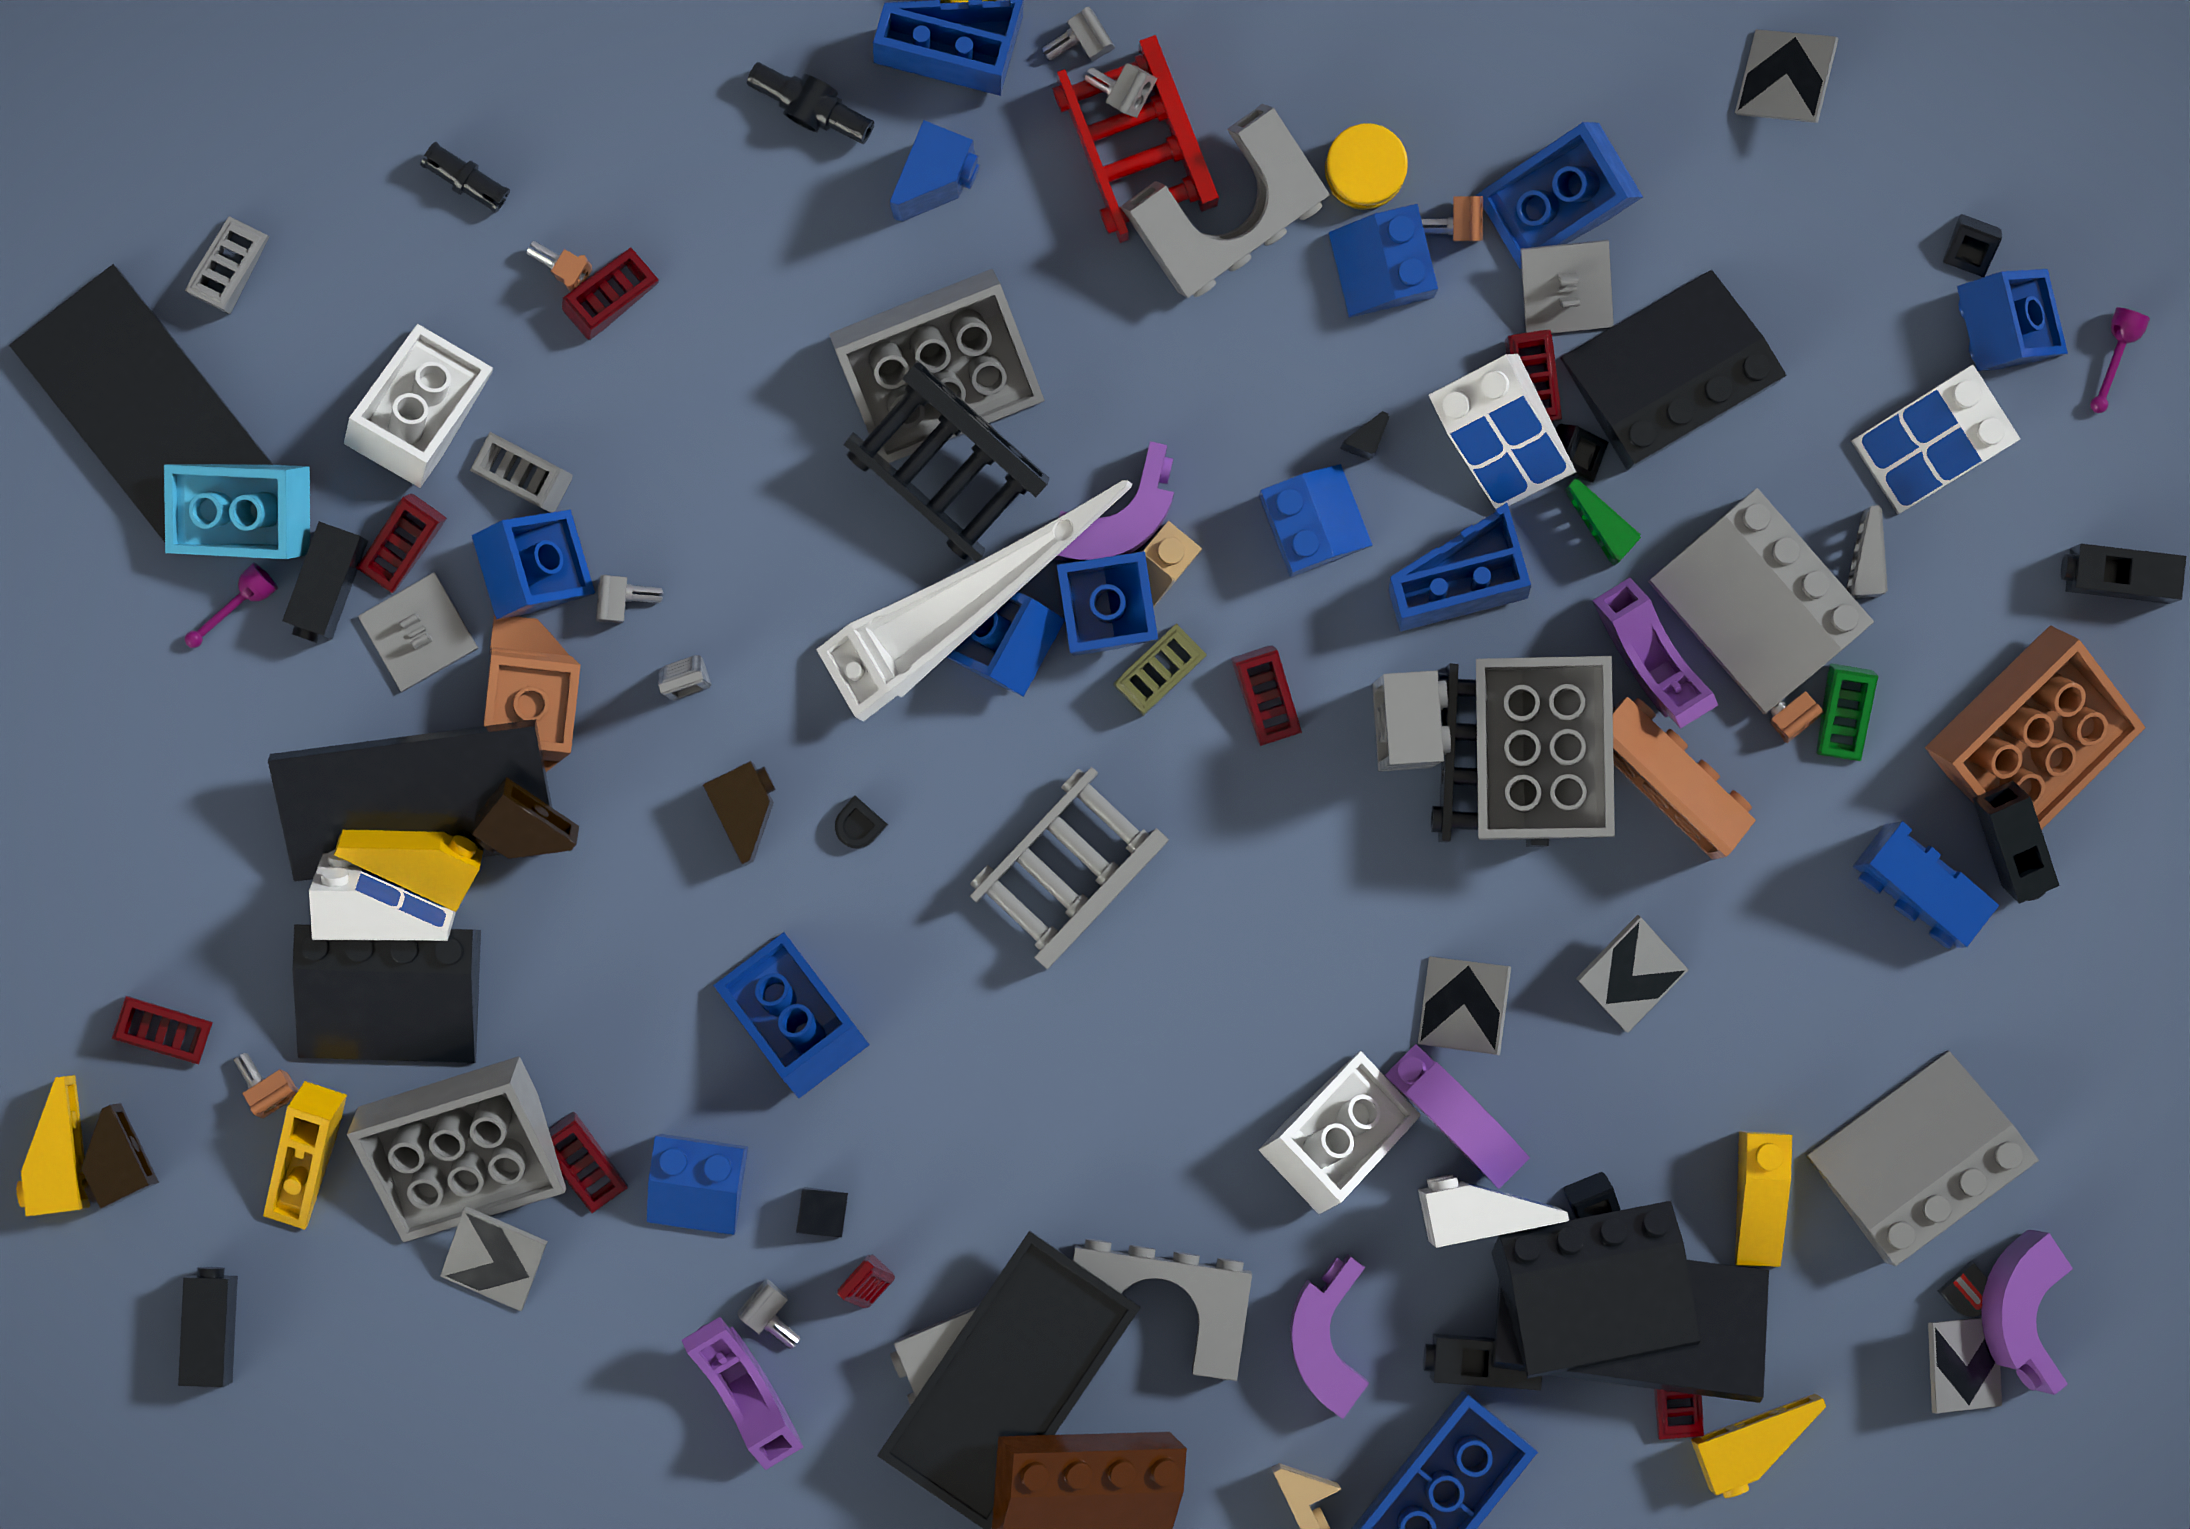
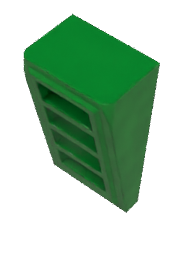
(1606, 526)
(1865, 697)

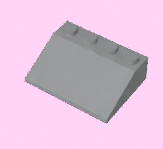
(960, 337)
(1761, 601)
(1545, 748)
(458, 1145)
(1921, 1158)

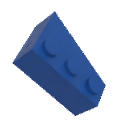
(950, 41)
(1463, 576)
(1924, 886)

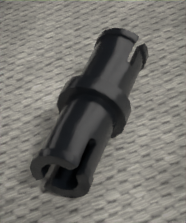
(465, 177)

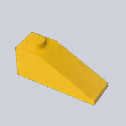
(419, 861)
(303, 1153)
(55, 1157)
(1762, 1197)
(1748, 1448)

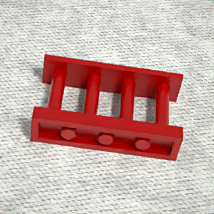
(1164, 106)

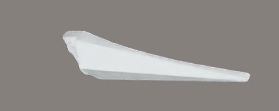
(906, 640)

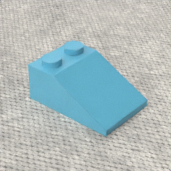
(237, 510)

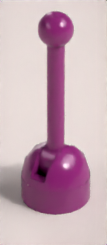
(2126, 327)
(253, 585)

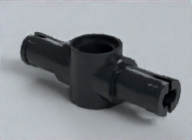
(810, 103)

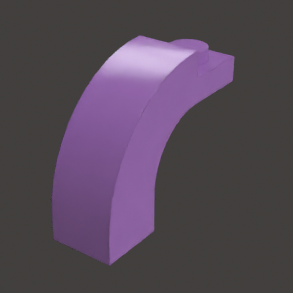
(1135, 523)
(1651, 655)
(1458, 1116)
(2011, 1308)
(1322, 1370)
(745, 1392)

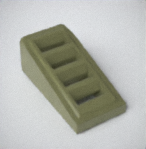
(1133, 695)

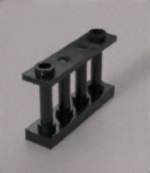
(954, 419)
(1442, 816)

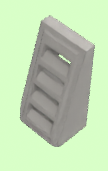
(235, 285)
(546, 485)
(1868, 565)
(684, 678)

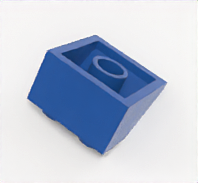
(934, 171)
(1383, 261)
(2011, 319)
(1314, 519)
(532, 563)
(1107, 603)
(1010, 643)
(695, 1183)

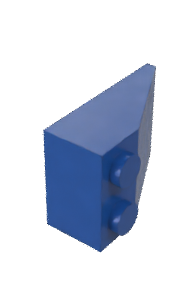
(1560, 191)
(791, 1015)

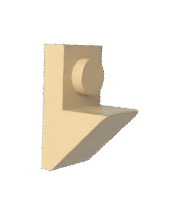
(1168, 558)
(1301, 1491)

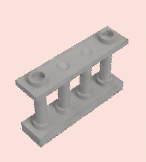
(1079, 908)

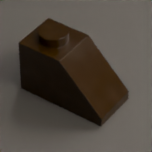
(743, 806)
(522, 824)
(115, 1160)

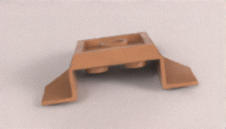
(532, 681)

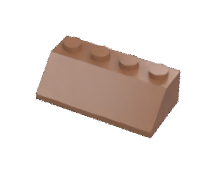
(1675, 782)

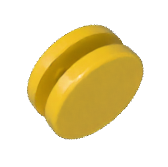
(1366, 166)

